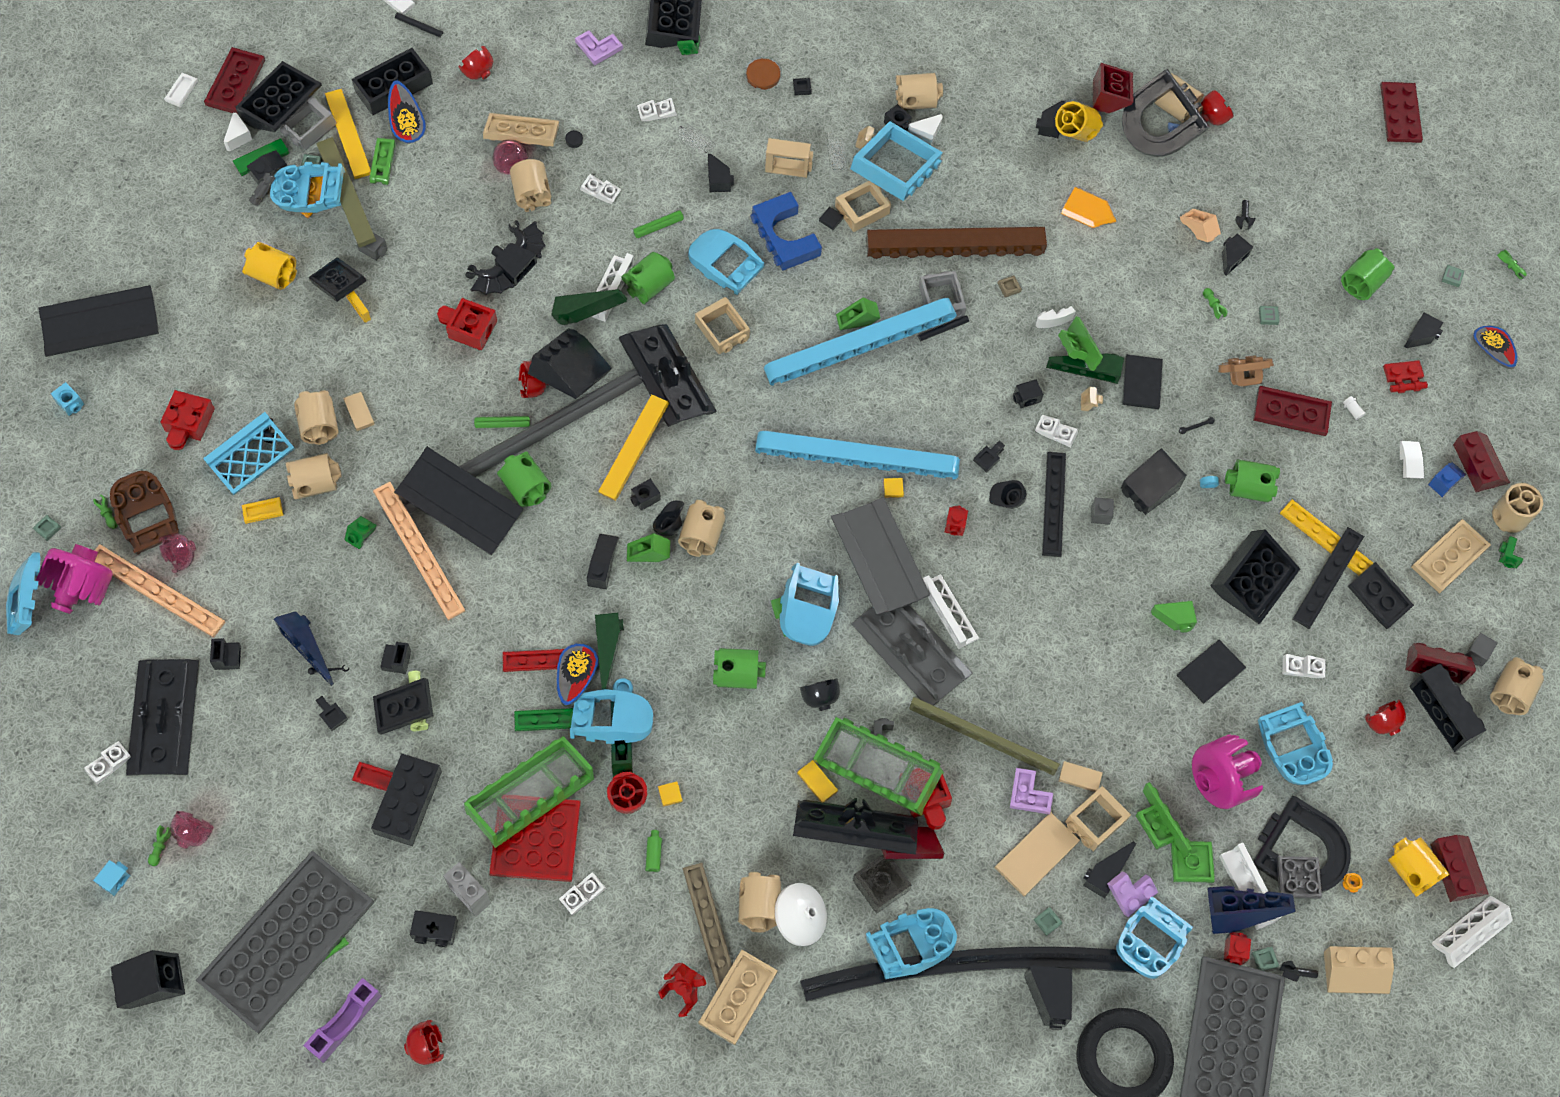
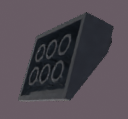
(672, 22)
(277, 98)
(569, 364)
(1256, 575)

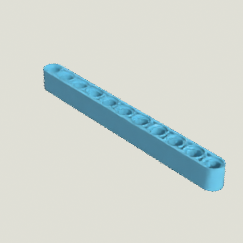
(860, 341)
(858, 454)

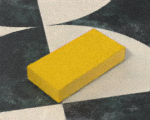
(358, 306)
(262, 510)
(817, 781)

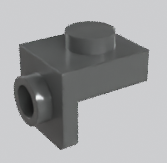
(882, 724)

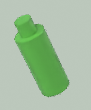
(653, 852)

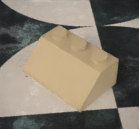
(1359, 969)

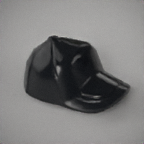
(1008, 494)
(669, 519)

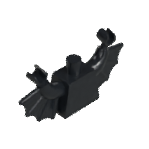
(511, 262)

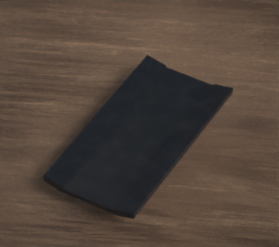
(98, 320)
(667, 373)
(459, 500)
(162, 717)
(856, 826)

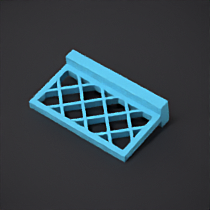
(242, 439)

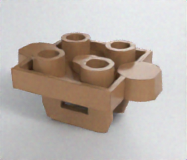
(1252, 364)

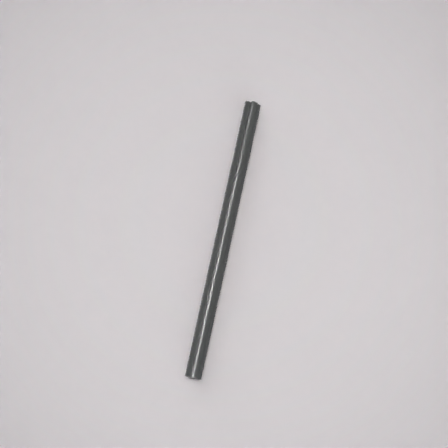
(546, 426)

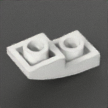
(653, 111)
(602, 190)
(1051, 319)
(1058, 432)
(1412, 459)
(1305, 667)
(109, 762)
(582, 894)

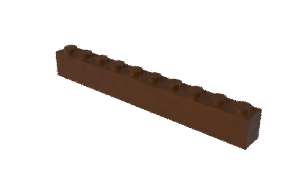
(956, 242)

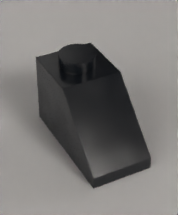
(1046, 124)
(267, 163)
(719, 175)
(1234, 252)
(1424, 331)

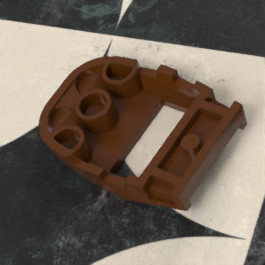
(138, 494)

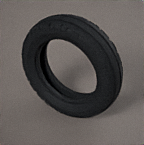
(1136, 1021)

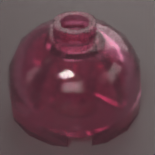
(507, 154)
(179, 549)
(189, 830)

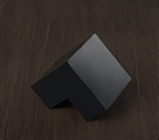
(225, 655)
(396, 658)

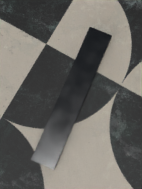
(1054, 504)
(1328, 578)

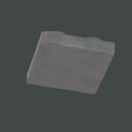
(1299, 877)

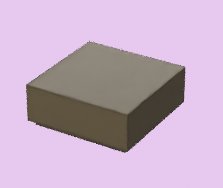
(1009, 286)

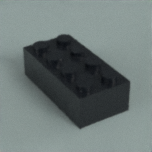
(375, 83)
(1447, 707)
(406, 799)

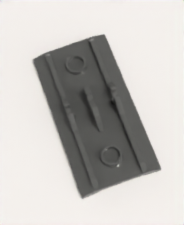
(880, 556)
(913, 652)

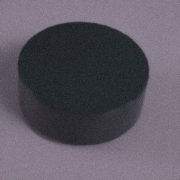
(574, 139)

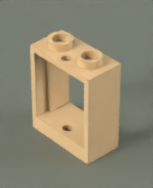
(792, 150)
(850, 216)
(714, 311)
(1111, 805)

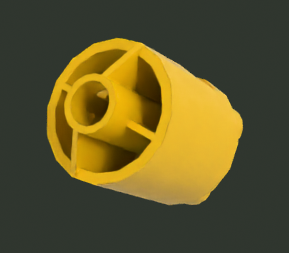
(1078, 121)
(270, 265)
(1417, 865)

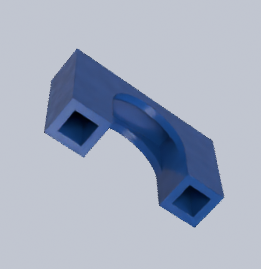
(786, 253)

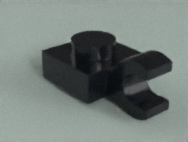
(989, 457)
(331, 715)

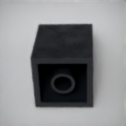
(1153, 482)
(147, 979)
(1052, 994)

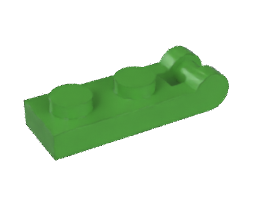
(382, 160)

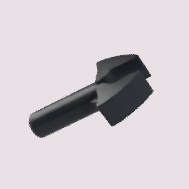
(1245, 216)
(1293, 973)

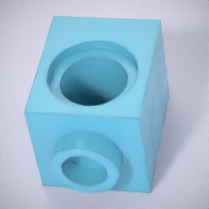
(65, 393)
(112, 877)

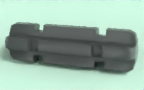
(262, 189)

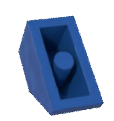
(1446, 479)

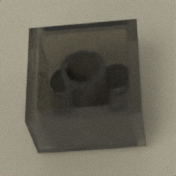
(881, 883)

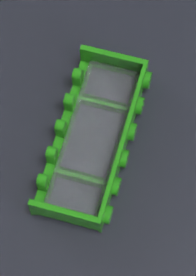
(878, 765)
(529, 791)

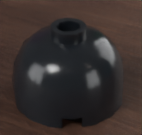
(821, 694)

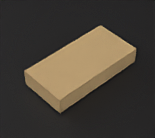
(359, 411)
(1080, 776)

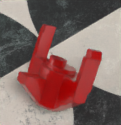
(684, 984)

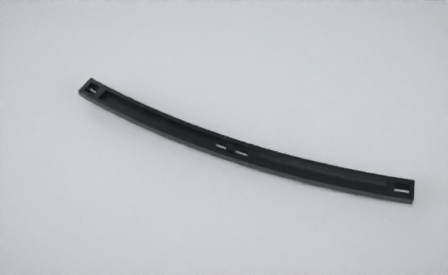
(998, 958)

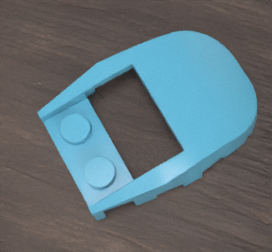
(292, 187)
(711, 247)
(19, 602)
(806, 621)
(630, 721)
(1304, 764)
(930, 932)
(1139, 954)

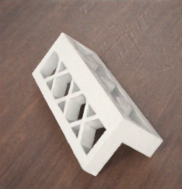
(627, 263)
(945, 613)
(1244, 874)
(1477, 933)

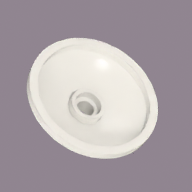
(793, 914)

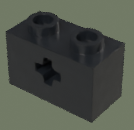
(424, 921)

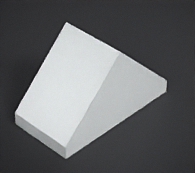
(926, 128)
(236, 134)

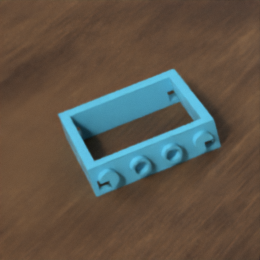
(883, 178)

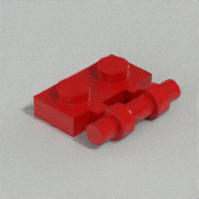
(1402, 372)

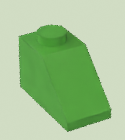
(859, 314)
(648, 549)
(1176, 615)

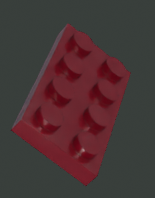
(234, 80)
(1401, 112)
(1292, 411)

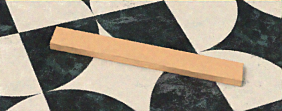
(419, 551)
(160, 592)

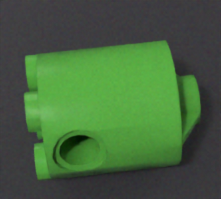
(1367, 274)
(649, 277)
(524, 479)
(1252, 480)
(744, 671)

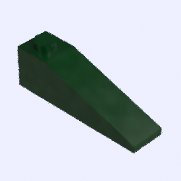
(577, 307)
(1107, 370)
(608, 637)
(620, 753)

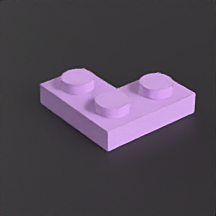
(598, 50)
(1025, 797)
(1131, 896)

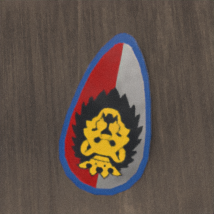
(404, 114)
(1496, 345)
(575, 672)

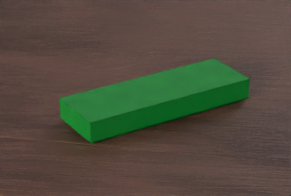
(242, 162)
(543, 719)

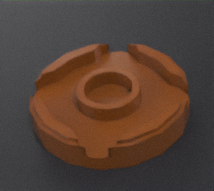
(763, 73)

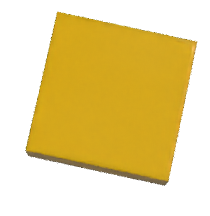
(893, 487)
(670, 794)

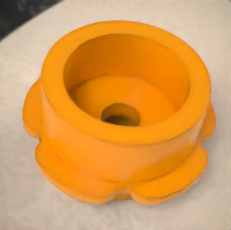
(1357, 882)

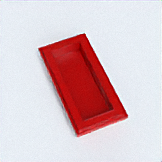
(372, 776)

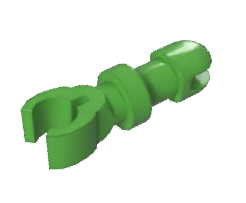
(1512, 264)
(1214, 302)
(106, 512)
(154, 858)

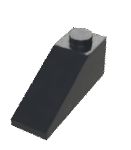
(602, 561)
(1106, 870)

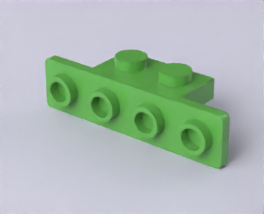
(1080, 344)
(1160, 824)

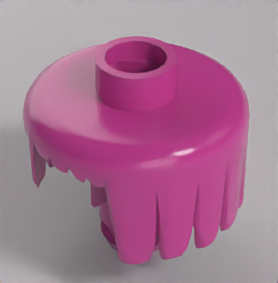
(74, 577)
(1220, 774)

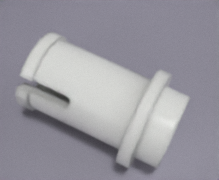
(1353, 407)

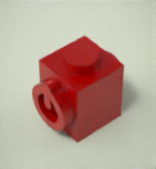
(956, 520)
(1237, 948)

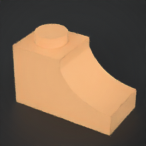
(1202, 224)

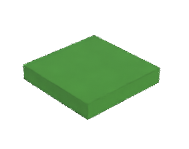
(1195, 867)

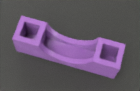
(331, 1035)

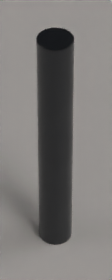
(418, 24)
(945, 327)

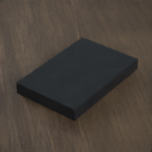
(337, 279)
(1142, 381)
(1380, 595)
(1211, 671)
(403, 706)

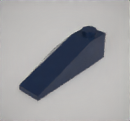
(298, 633)
(1237, 909)

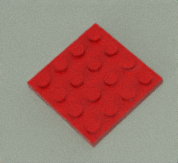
(542, 848)

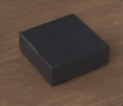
(802, 86)
(831, 218)

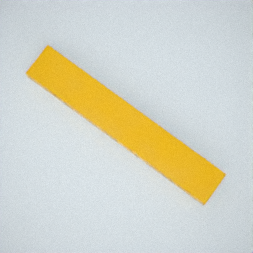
(348, 134)
(633, 447)
(1321, 534)

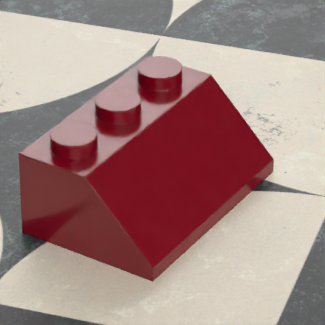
(1112, 88)
(1480, 461)
(1422, 658)
(1459, 860)

